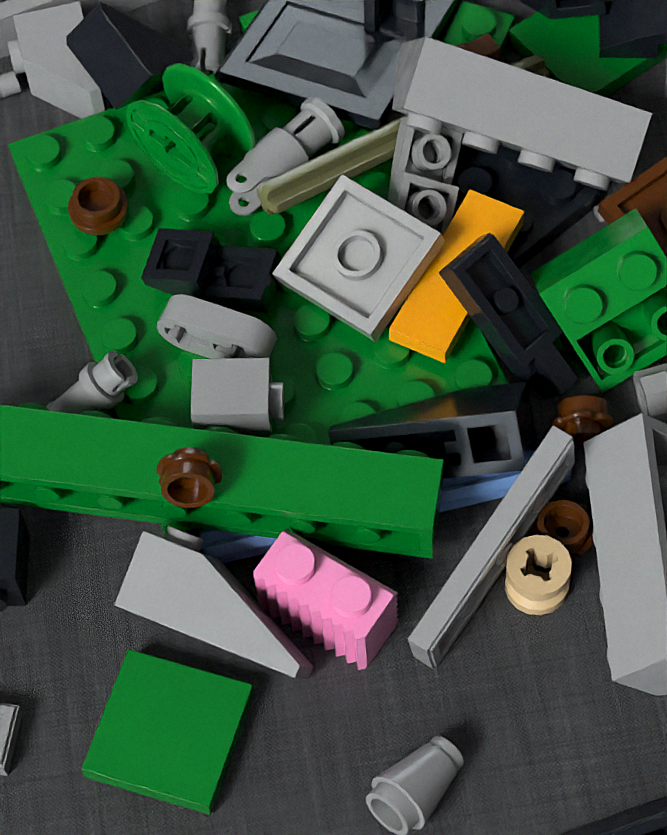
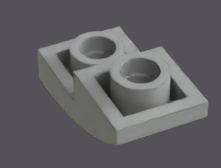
(424, 175)

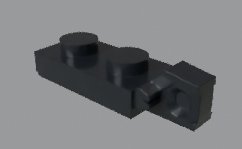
(510, 315)

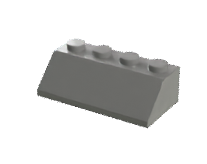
(519, 111)
(630, 538)

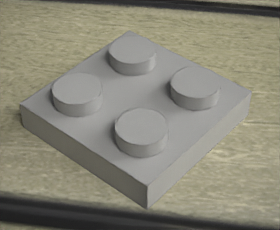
(359, 257)

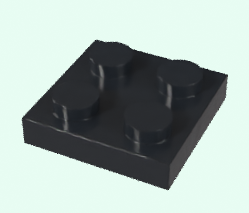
(549, 199)

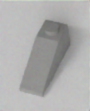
(202, 598)

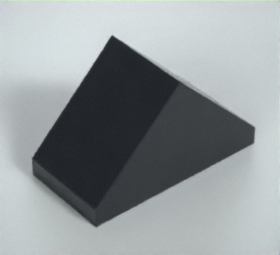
(124, 54)

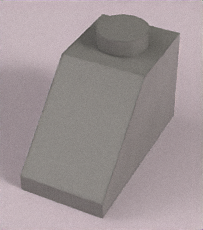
(49, 63)

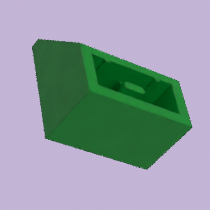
(610, 299)

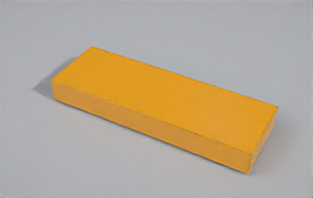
(431, 313)

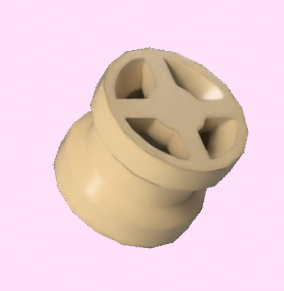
(532, 589)

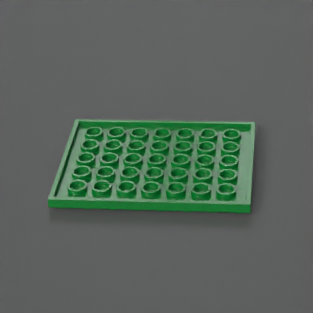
(325, 364)

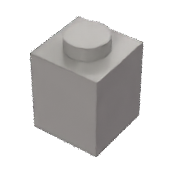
(236, 395)

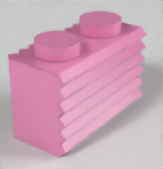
(325, 598)

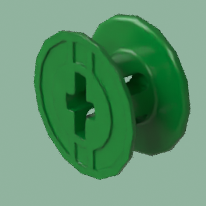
(196, 123)

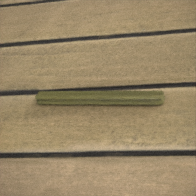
(349, 159)

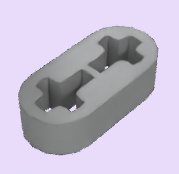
(214, 330)

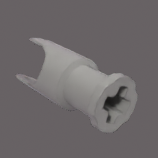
(283, 151)

